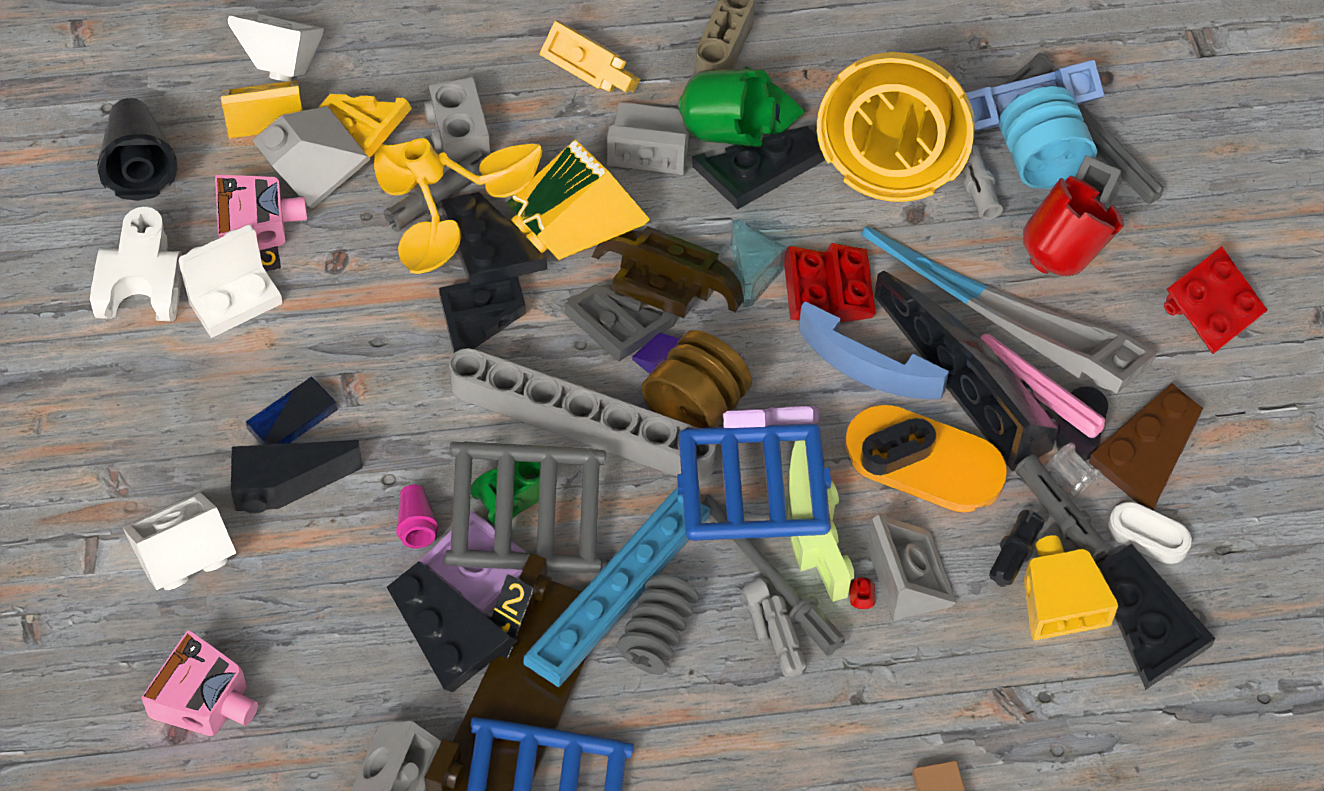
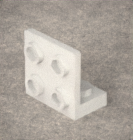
(228, 281)

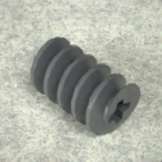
(657, 622)

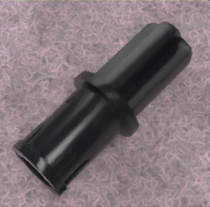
(1016, 548)

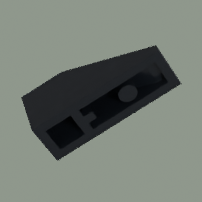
(282, 473)

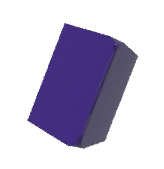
(655, 351)

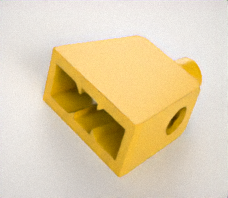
(1065, 591)

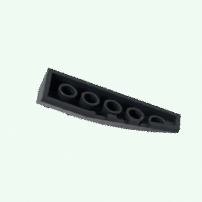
(976, 378)

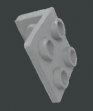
(648, 139)

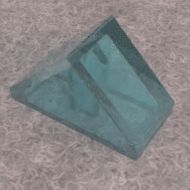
(756, 260)

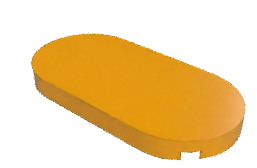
(957, 475)

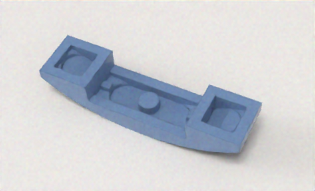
(1079, 79)
(913, 380)

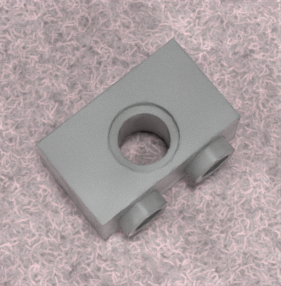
(397, 759)

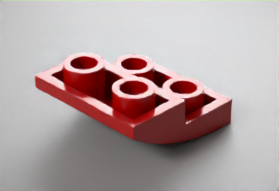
(831, 281)

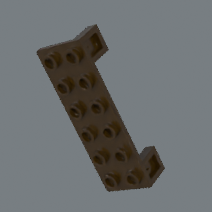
(511, 693)

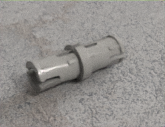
(980, 184)

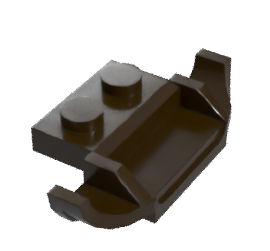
(669, 271)

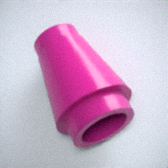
(415, 518)

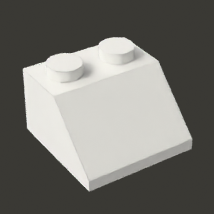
(180, 541)

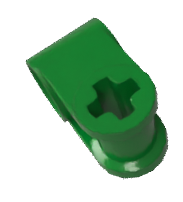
(525, 490)

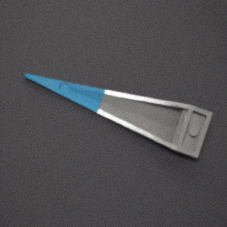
(1073, 344)

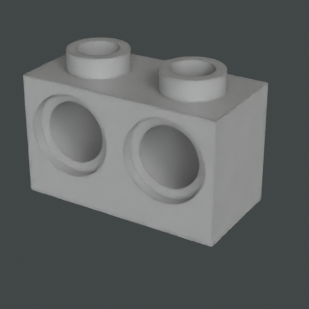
(457, 120)

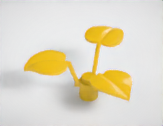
(404, 164)

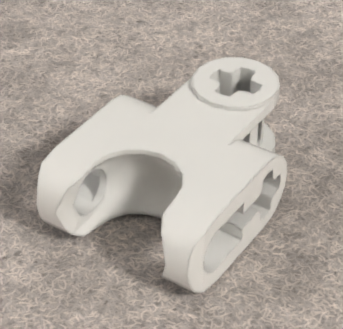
(138, 267)

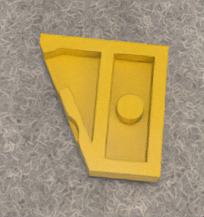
(367, 119)

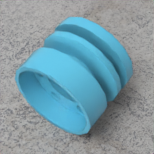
(1046, 136)

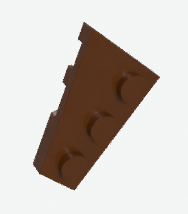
(1148, 446)

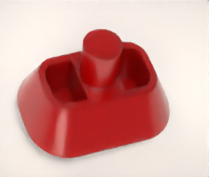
(862, 593)

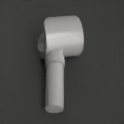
(752, 597)

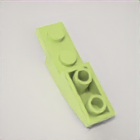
(818, 550)

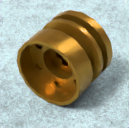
(697, 381)

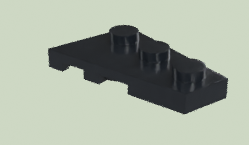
(756, 170)
(489, 243)
(1152, 618)
(447, 626)

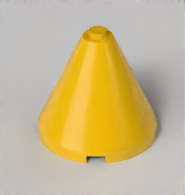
(896, 126)

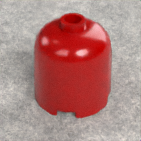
(1069, 228)

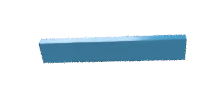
(611, 592)

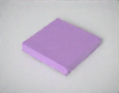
(477, 585)

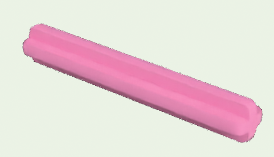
(1049, 391)

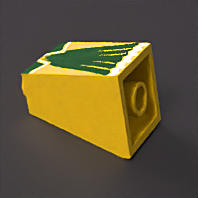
(574, 205)

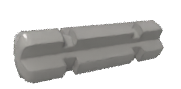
(783, 636)

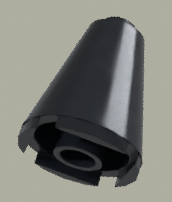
(135, 153)

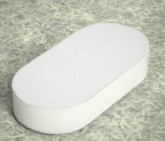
(1149, 532)

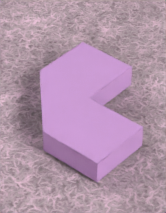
(771, 416)

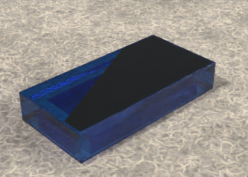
(292, 414)

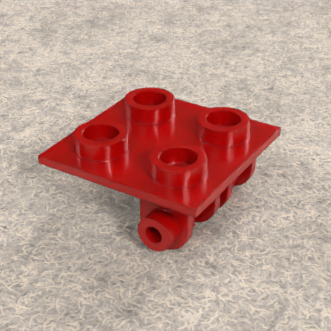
(1215, 300)

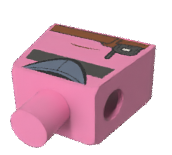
(257, 203)
(198, 689)

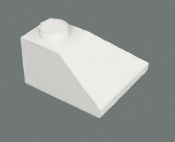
(276, 43)

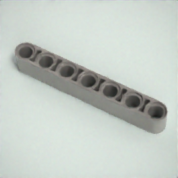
(563, 405)

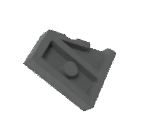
(616, 320)

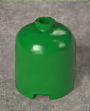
(728, 106)

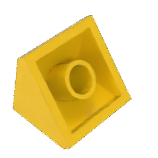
(256, 107)

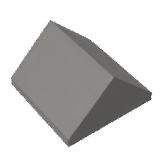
(908, 568)

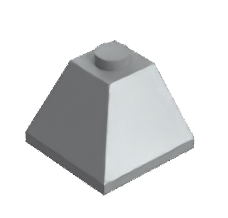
(311, 152)

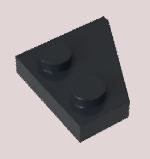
(480, 310)

